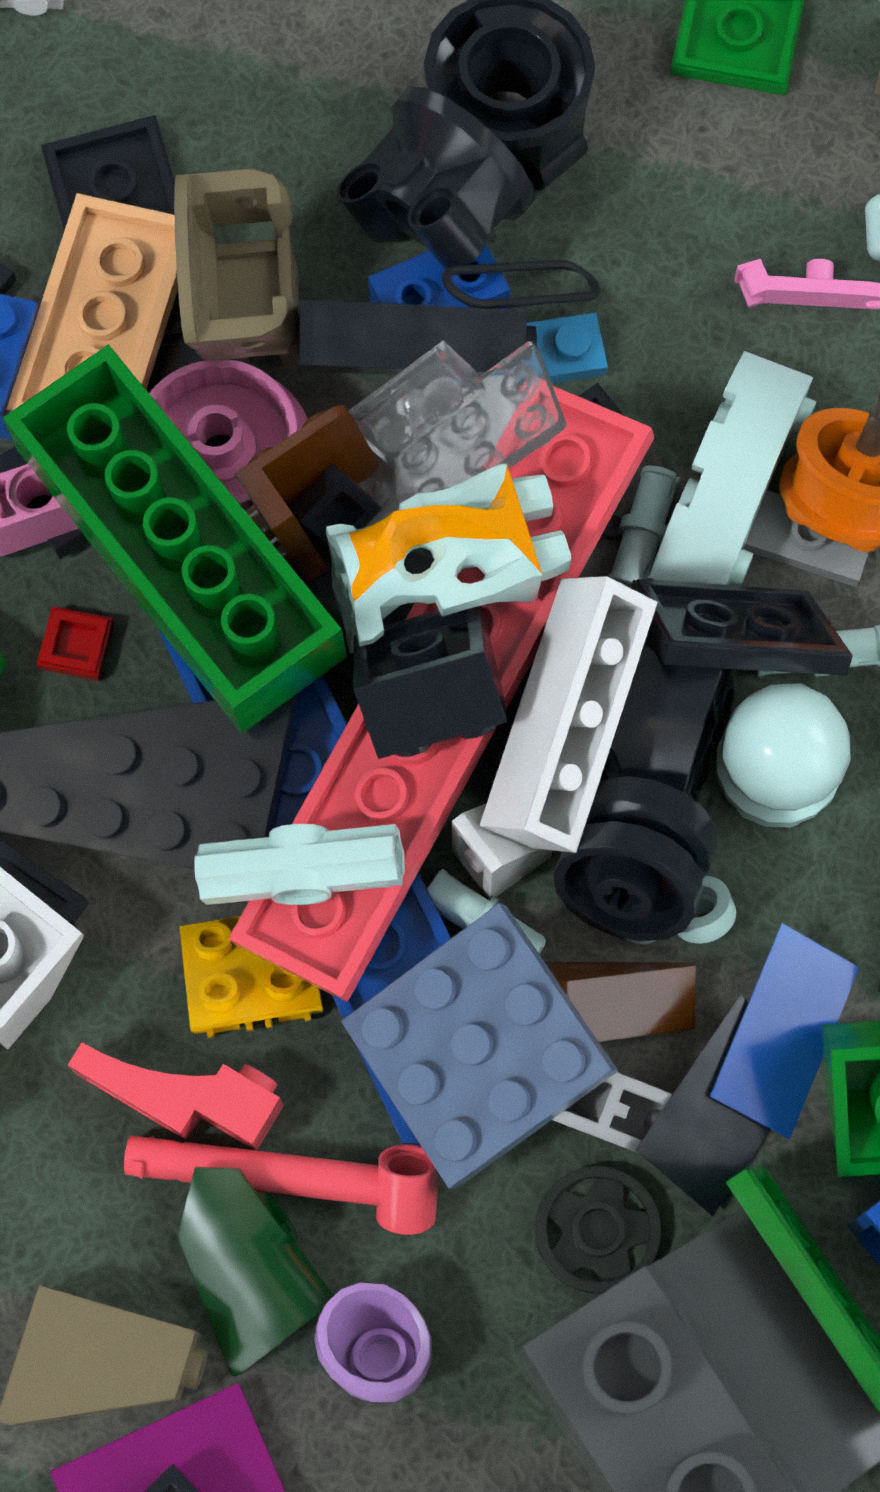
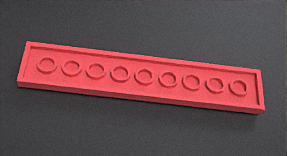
(335, 939)

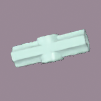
(300, 864)

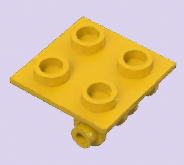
(235, 985)

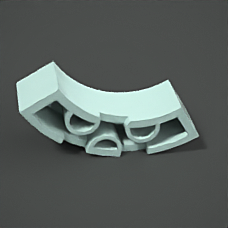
(736, 467)

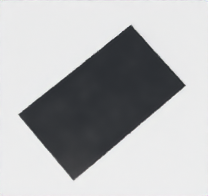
(699, 1138)

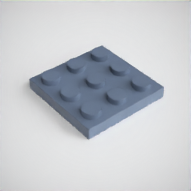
(478, 1046)

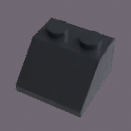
(428, 682)

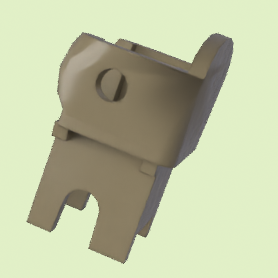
(236, 295)

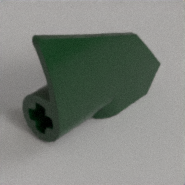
(246, 1266)

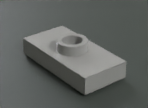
(799, 546)

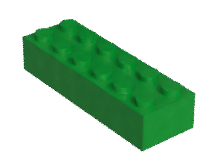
(176, 538)

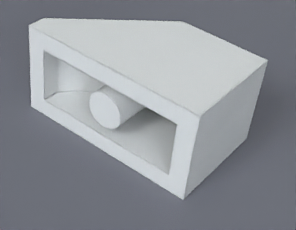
(490, 857)

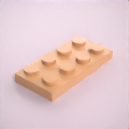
(106, 287)

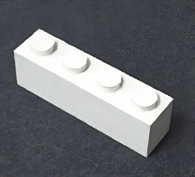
(568, 713)

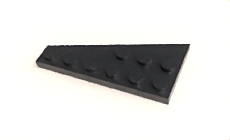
(146, 780)

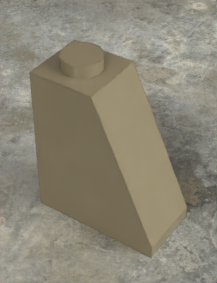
(95, 1361)

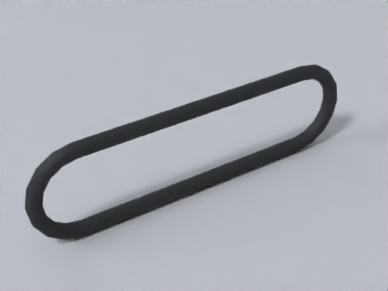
(519, 301)

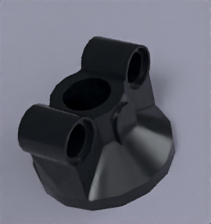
(521, 50)
(436, 180)

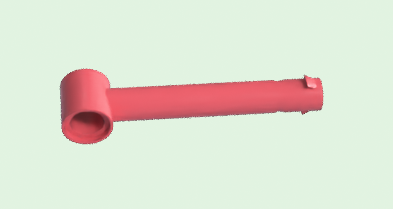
(399, 1186)

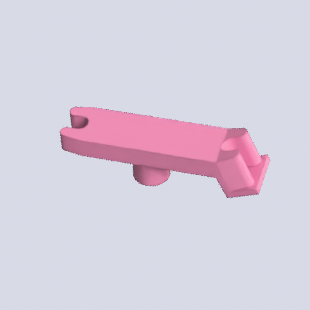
(814, 290)

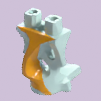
(464, 528)

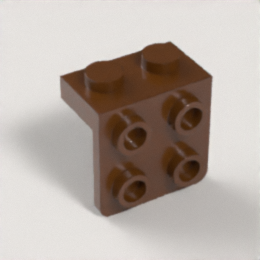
(285, 472)

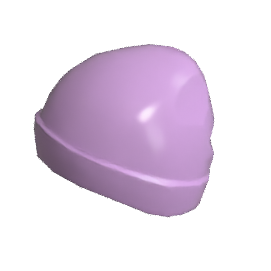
(373, 1342)

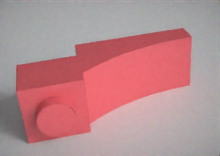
(230, 1101)

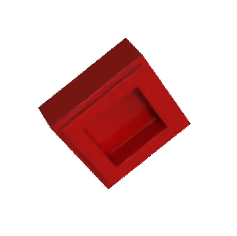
(75, 643)

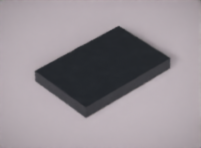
(742, 628)

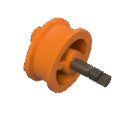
(836, 476)

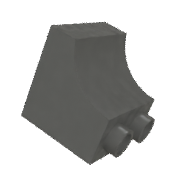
(705, 1378)

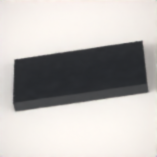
(116, 165)

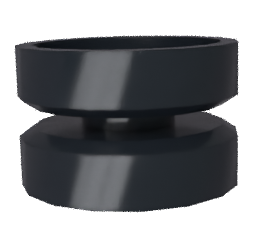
(638, 860)

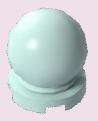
(782, 755)

